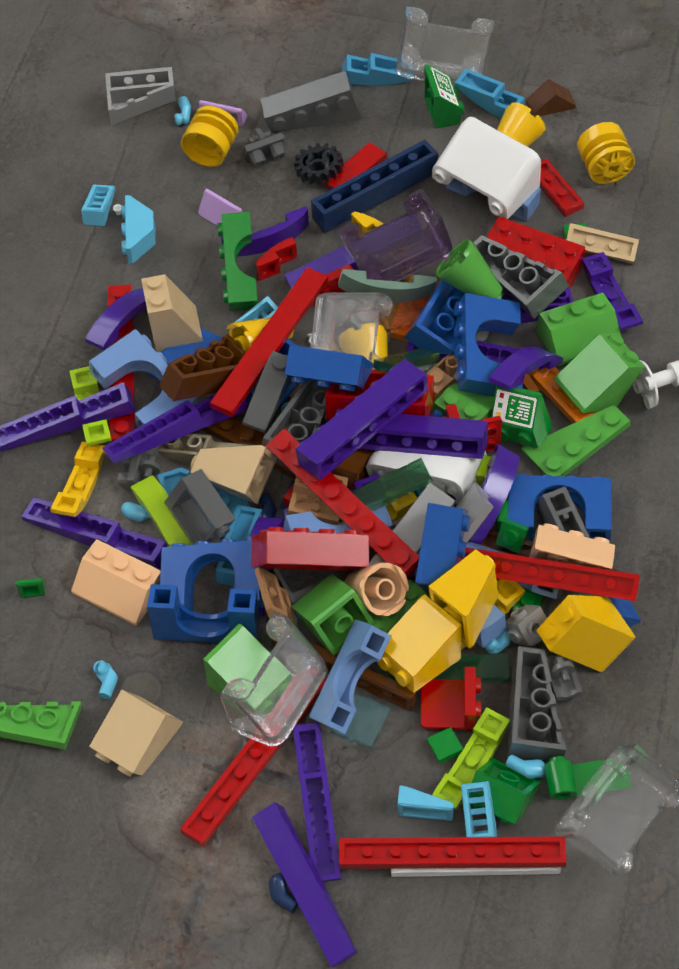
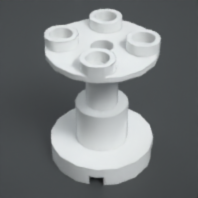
(648, 383)

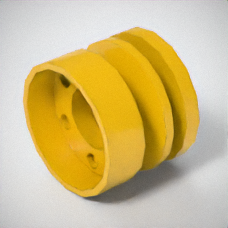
(209, 136)
(605, 152)

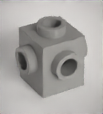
(524, 623)

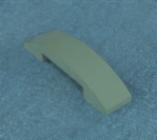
(399, 292)

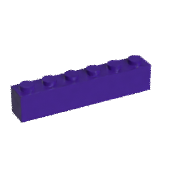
(361, 419)
(432, 436)

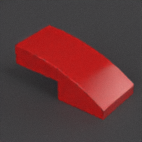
(270, 262)

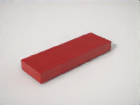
(362, 161)
(559, 190)

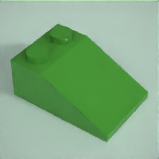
(468, 404)

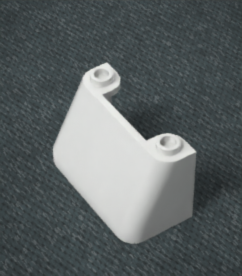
(491, 165)
(448, 473)

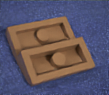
(305, 500)
(274, 597)

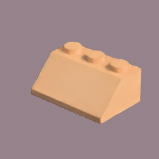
(572, 548)
(115, 582)

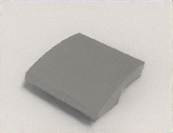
(478, 508)

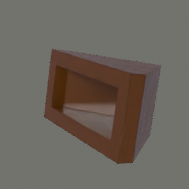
(550, 99)

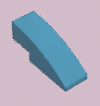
(372, 71)
(486, 92)
(239, 530)

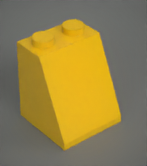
(468, 593)
(586, 631)
(422, 645)

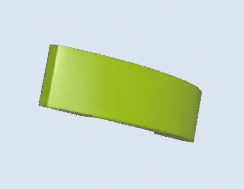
(85, 386)
(152, 498)
(478, 751)

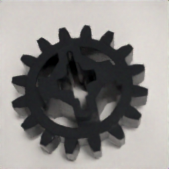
(318, 163)

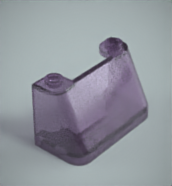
(400, 244)

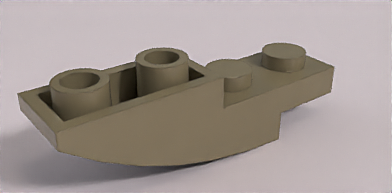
(187, 446)

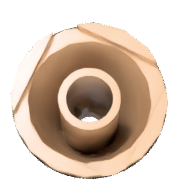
(380, 587)

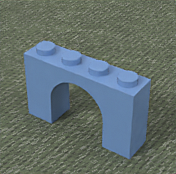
(131, 355)

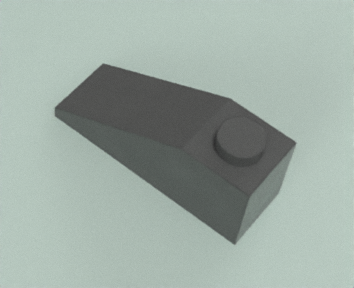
(268, 393)
(559, 510)

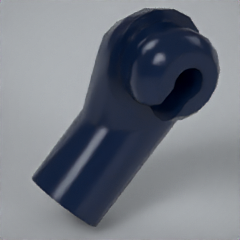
(268, 507)
(279, 894)

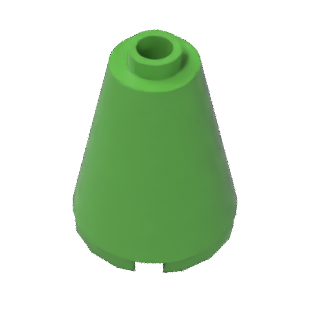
(469, 272)

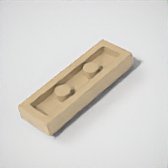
(597, 241)

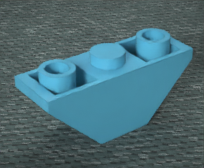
(138, 229)

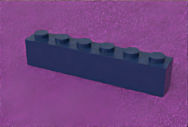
(374, 186)

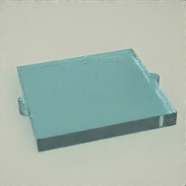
(366, 722)

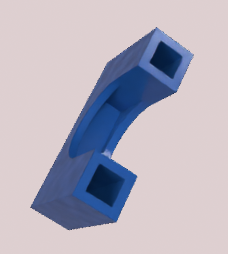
(474, 315)
(588, 494)
(183, 563)
(175, 622)

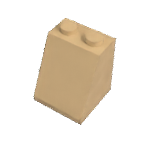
(170, 313)
(236, 470)
(134, 733)

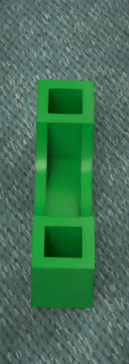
(236, 234)

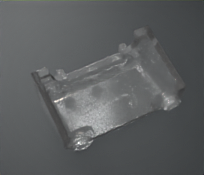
(441, 46)
(349, 322)
(281, 689)
(618, 807)

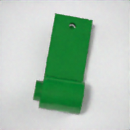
(568, 779)

